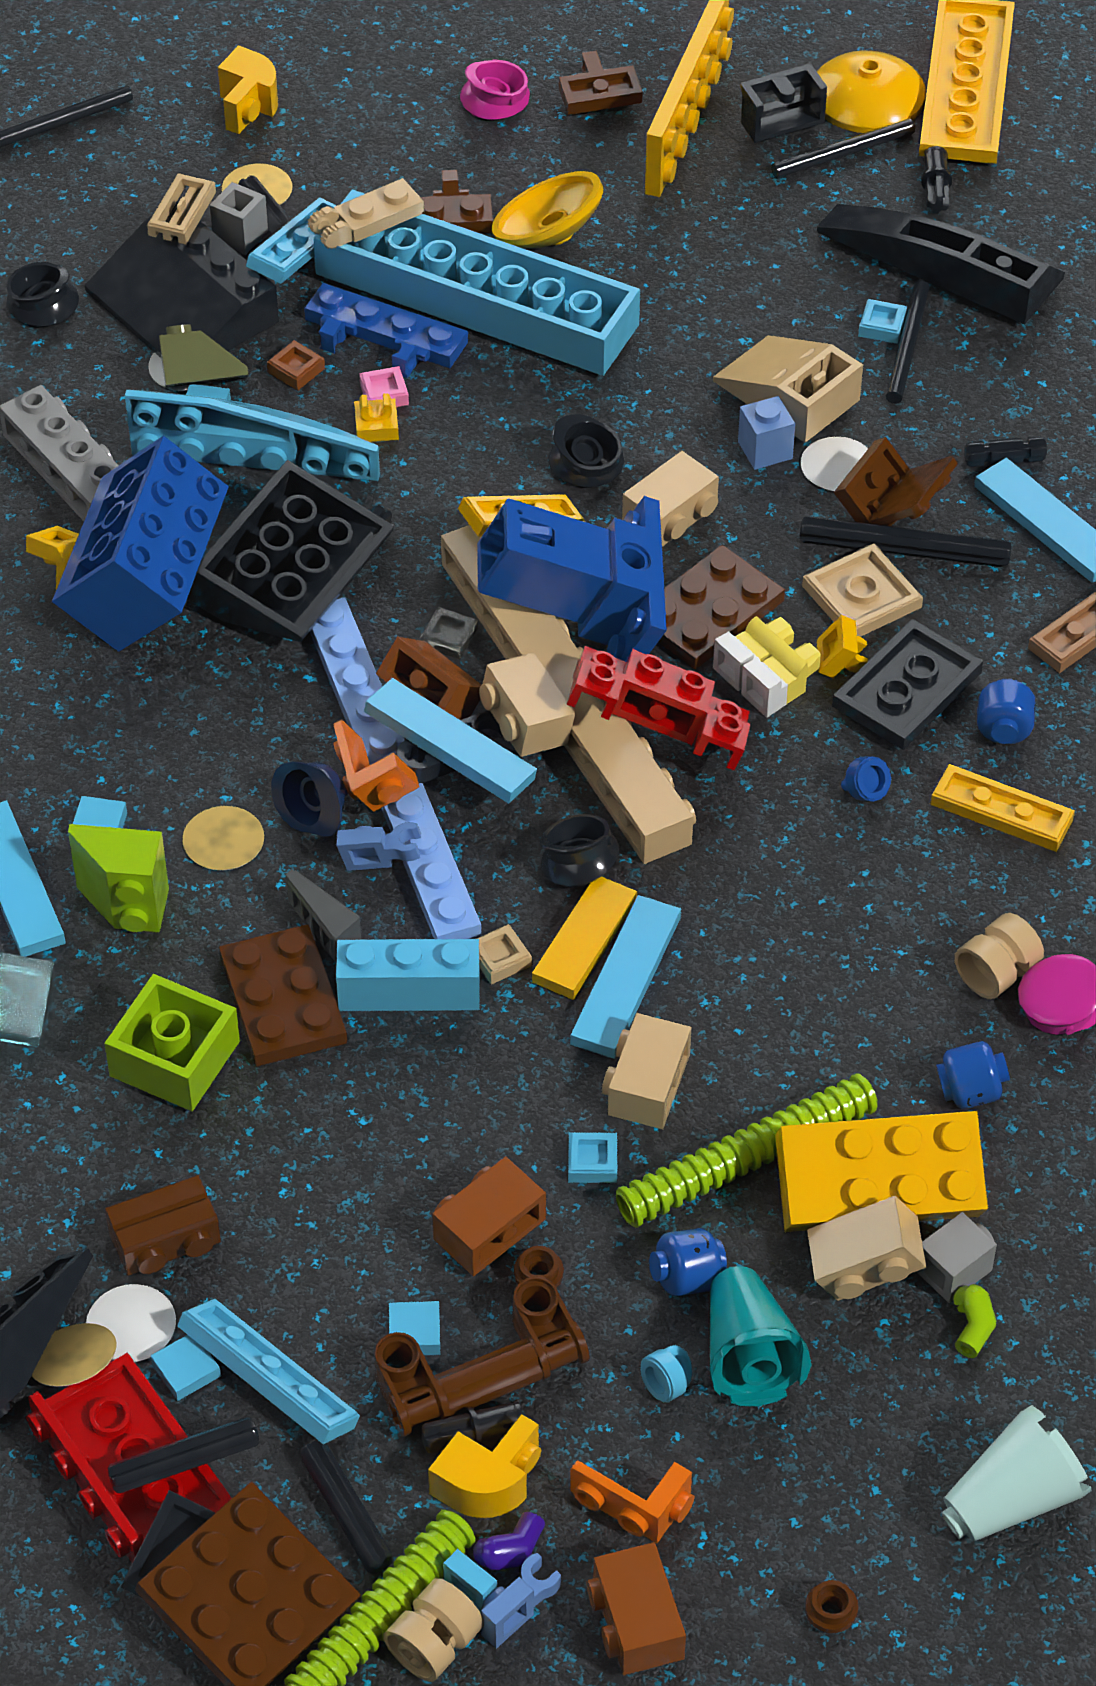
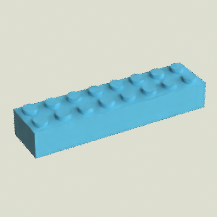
(490, 288)

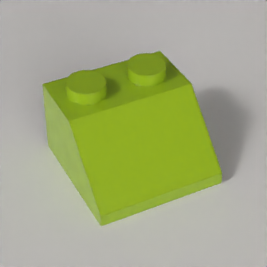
(121, 874)

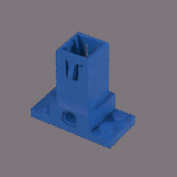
(581, 571)

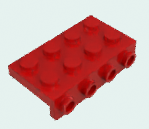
(107, 1422)

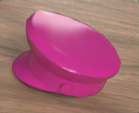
(494, 89)
(1060, 994)

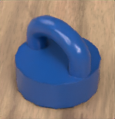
(867, 779)

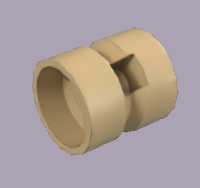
(996, 959)
(427, 1637)

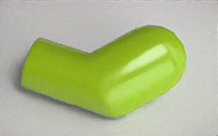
(977, 1306)

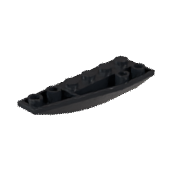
(946, 257)

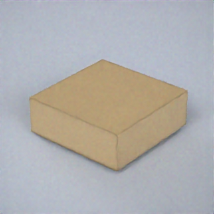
(502, 954)

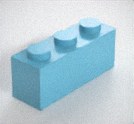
(408, 975)

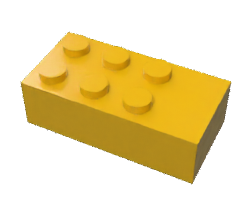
(848, 1165)

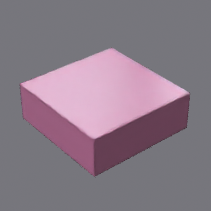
(385, 381)

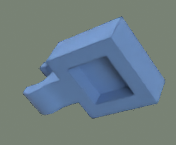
(372, 848)
(511, 1607)

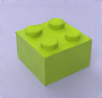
(172, 1042)

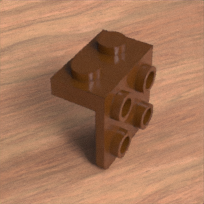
(886, 490)

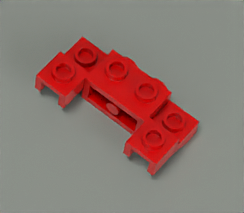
(662, 699)

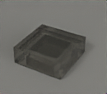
(450, 632)

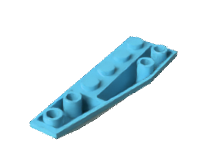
(247, 435)

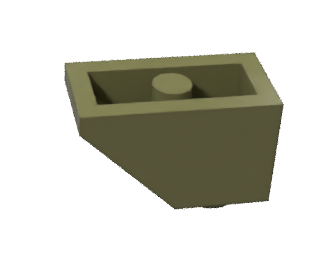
(196, 358)

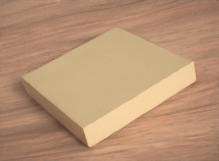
(863, 589)

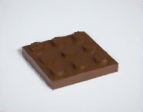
(247, 1591)

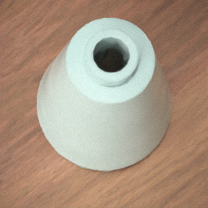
(1015, 1480)

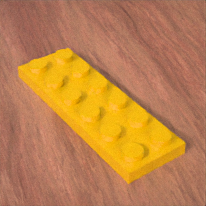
(967, 79)
(687, 94)

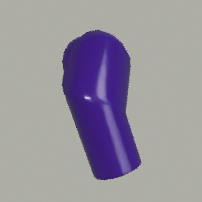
(510, 1549)

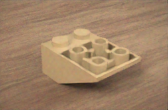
(808, 376)

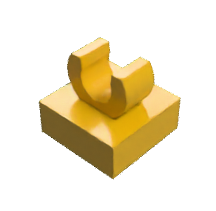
(376, 419)
(841, 648)

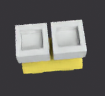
(765, 664)

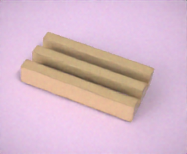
(176, 227)

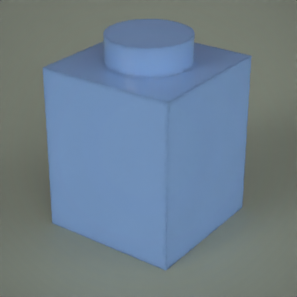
(766, 432)

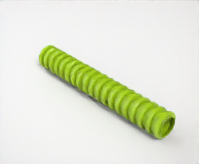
(739, 1153)
(384, 1604)

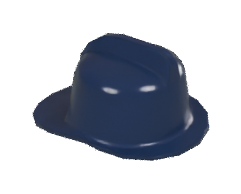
(309, 797)

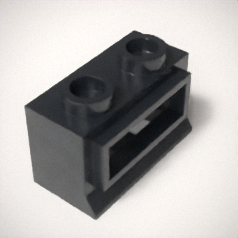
(791, 110)

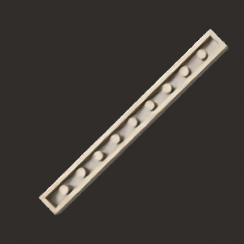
(605, 750)

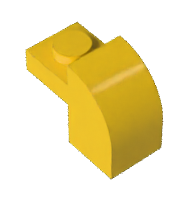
(247, 87)
(482, 1480)

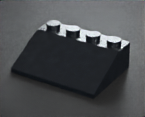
(197, 283)
(287, 556)

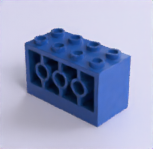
(141, 544)

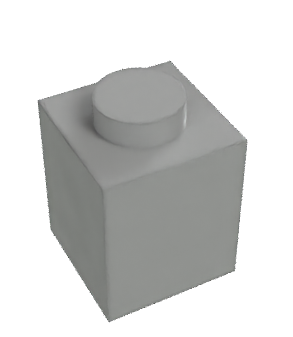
(239, 217)
(957, 1255)

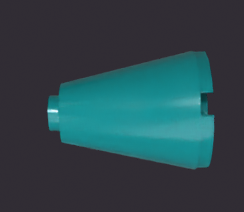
(752, 1341)

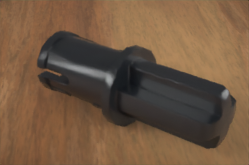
(936, 179)
(476, 1425)

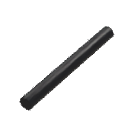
(65, 115)
(843, 148)
(907, 342)

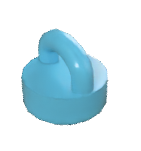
(667, 1372)

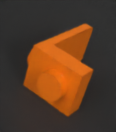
(374, 783)
(637, 1516)

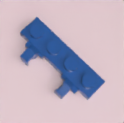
(386, 325)

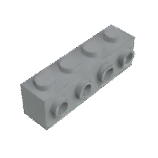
(56, 446)

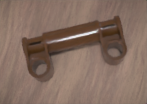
(546, 1343)

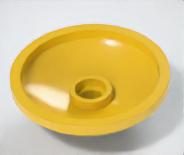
(871, 90)
(549, 211)

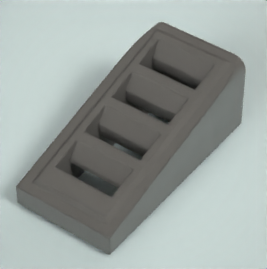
(324, 914)

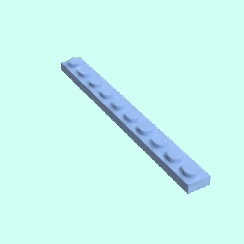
(435, 872)

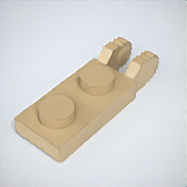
(366, 214)

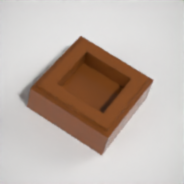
(295, 365)

